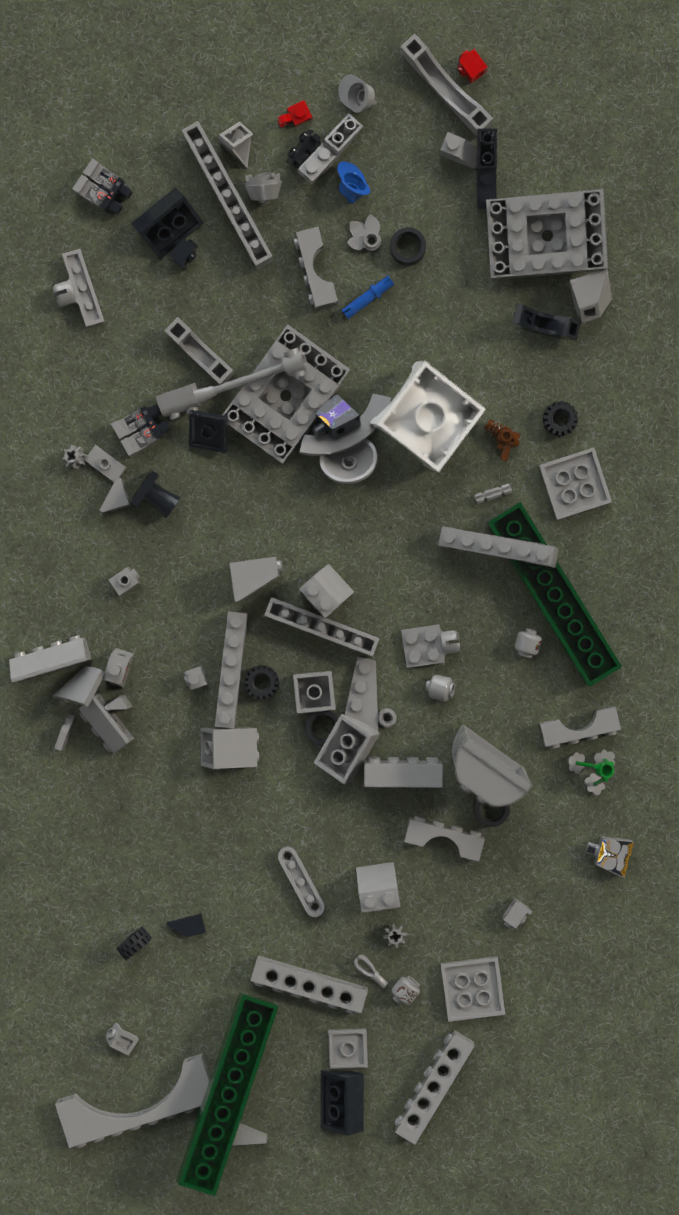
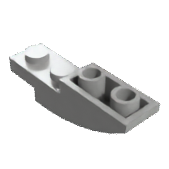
(330, 149)

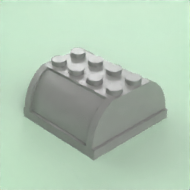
(487, 770)

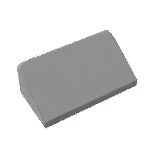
(119, 703)

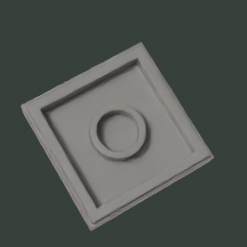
(348, 1048)

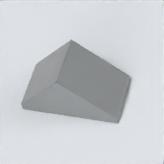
(116, 498)

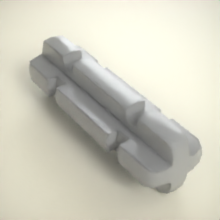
(493, 493)

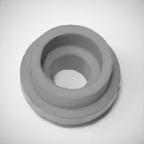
(384, 723)

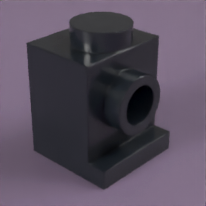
(184, 253)

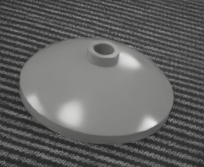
(361, 457)

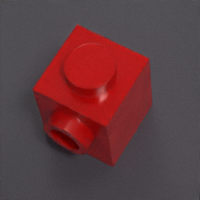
(471, 65)

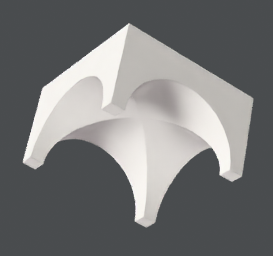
(429, 416)

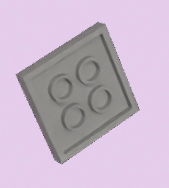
(575, 483)
(472, 988)

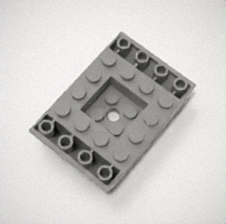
(518, 228)
(280, 424)

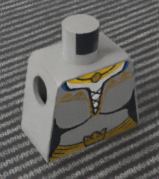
(611, 854)

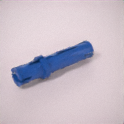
(374, 292)

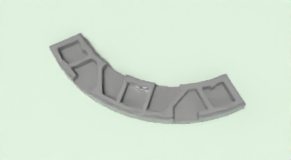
(326, 445)

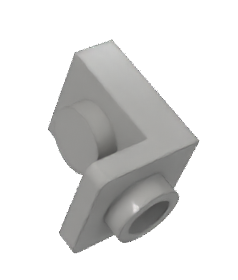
(121, 1039)

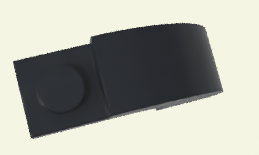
(546, 324)

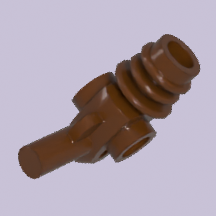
(505, 436)

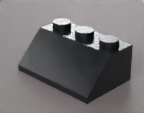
(167, 222)
(342, 1101)

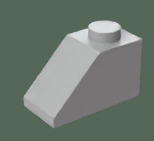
(459, 150)

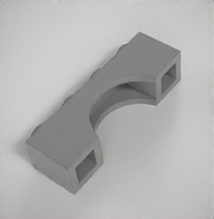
(310, 244)
(199, 351)
(603, 721)
(420, 832)

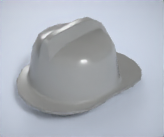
(356, 93)

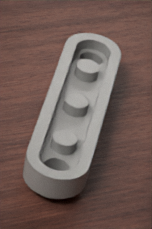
(301, 881)

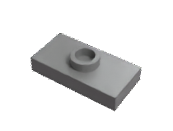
(105, 463)

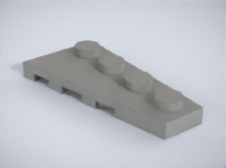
(363, 693)

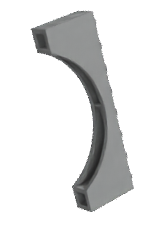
(86, 1123)

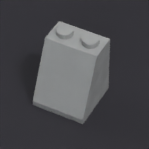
(253, 575)
(326, 590)
(229, 747)
(377, 887)

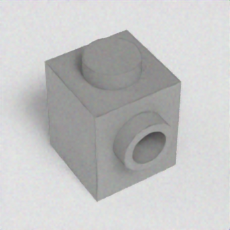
(125, 580)

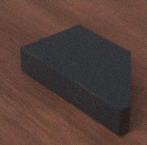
(188, 925)

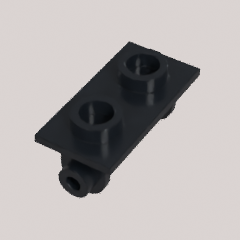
(307, 141)

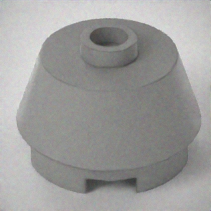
(263, 186)

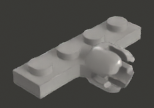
(78, 289)

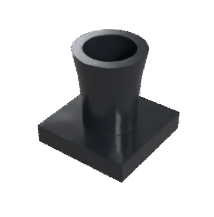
(155, 495)

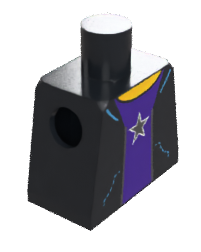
(336, 418)

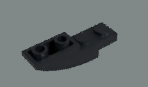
(486, 166)

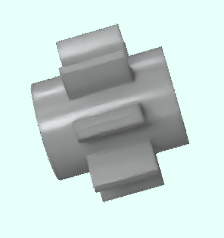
(75, 462)
(390, 932)

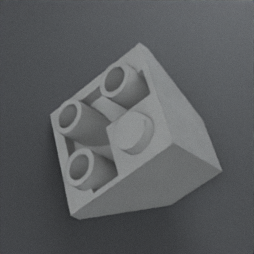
(591, 294)

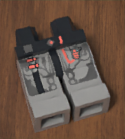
(107, 192)
(147, 429)

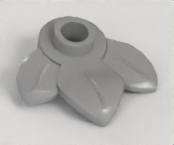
(363, 232)

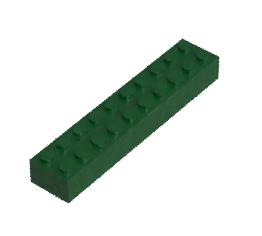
(558, 601)
(227, 1094)

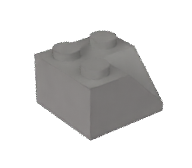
(314, 691)

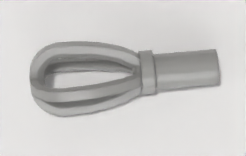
(375, 975)

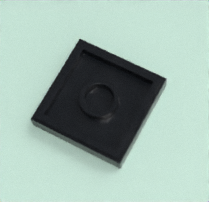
(208, 431)

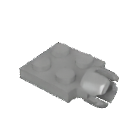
(428, 645)

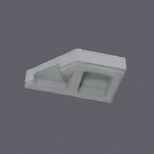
(64, 732)

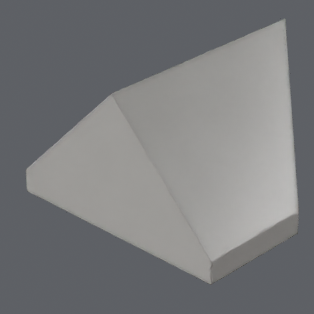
(237, 142)

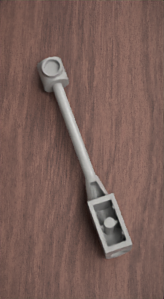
(190, 397)

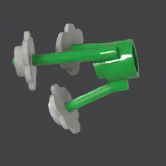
(603, 769)

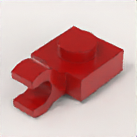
(297, 114)

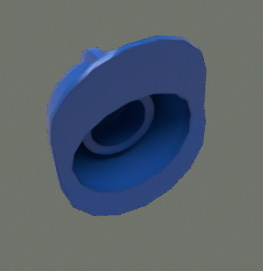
(352, 182)

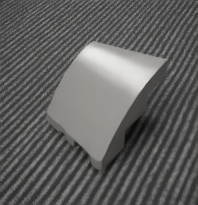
(81, 686)

